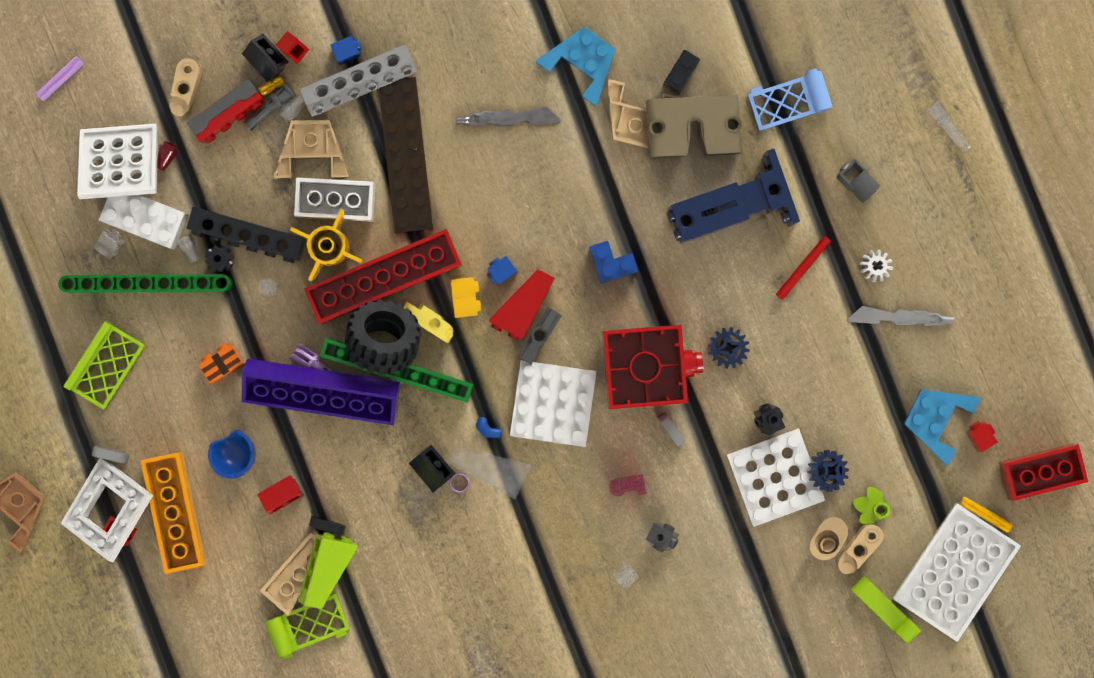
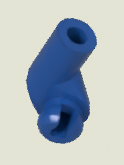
(485, 430)

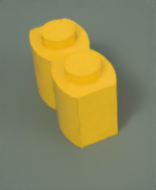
(464, 297)

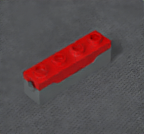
(226, 111)

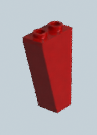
(521, 308)

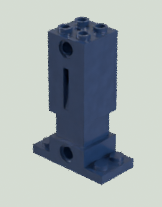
(735, 203)

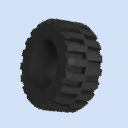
(387, 318)

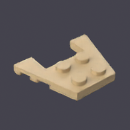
(628, 121)
(311, 140)

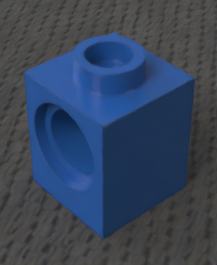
(346, 50)

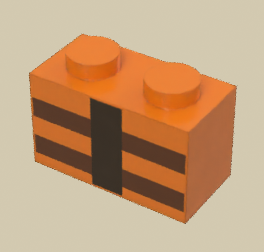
(221, 363)

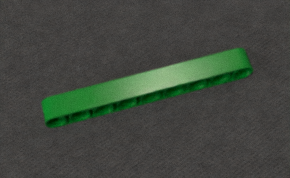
(136, 283)

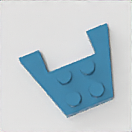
(587, 54)
(930, 415)

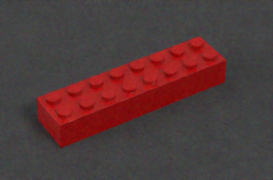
(383, 276)

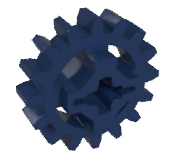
(726, 339)
(836, 470)

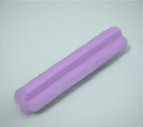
(63, 75)

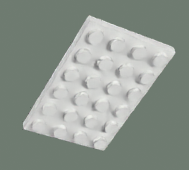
(956, 572)

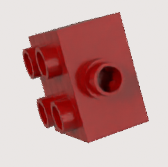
(648, 366)

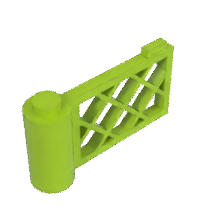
(284, 639)

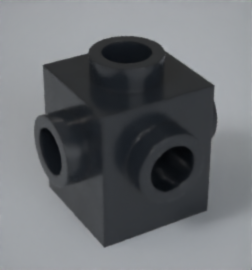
(226, 259)
(769, 419)

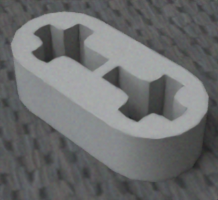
(671, 429)
(109, 454)

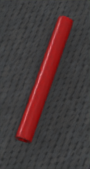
(803, 267)

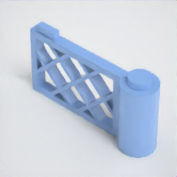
(813, 89)

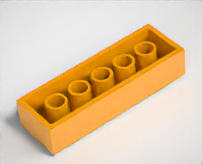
(173, 512)

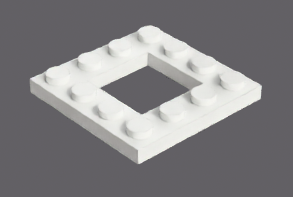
(136, 500)

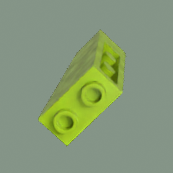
(325, 567)

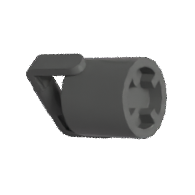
(861, 186)

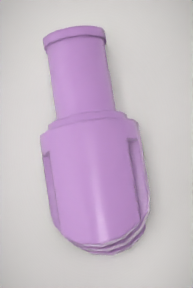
(306, 358)

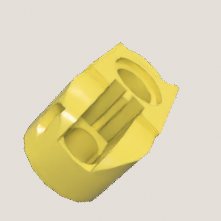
(431, 321)

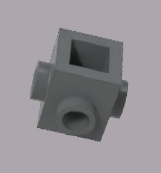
(663, 537)

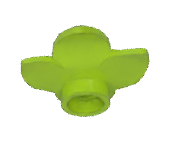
(868, 506)

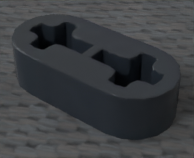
(327, 525)

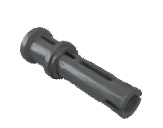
(276, 100)

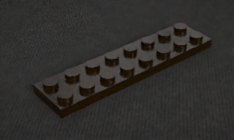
(405, 156)

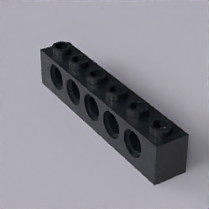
(200, 216)

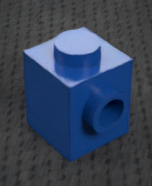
(501, 270)

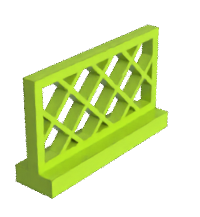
(93, 352)

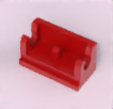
(280, 494)

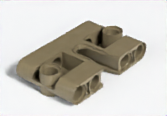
(709, 114)

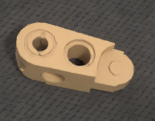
(181, 103)
(848, 561)

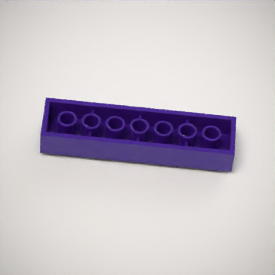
(320, 391)

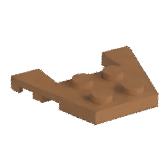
(21, 504)

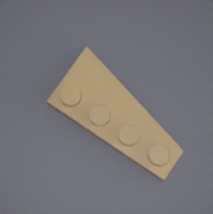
(286, 583)

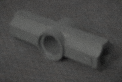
(546, 324)

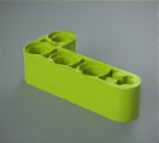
(886, 610)

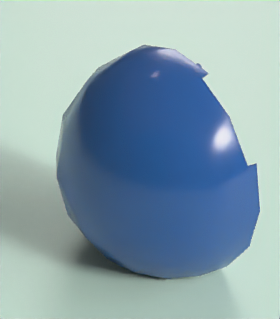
(232, 455)

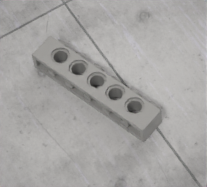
(358, 80)

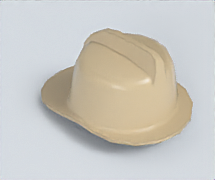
(829, 538)

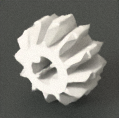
(878, 273)

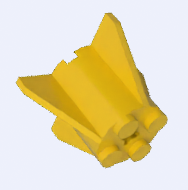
(317, 246)

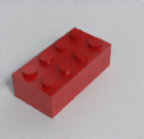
(1043, 472)

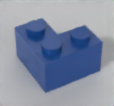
(608, 267)

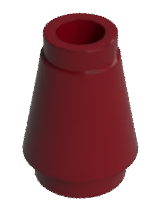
(165, 155)

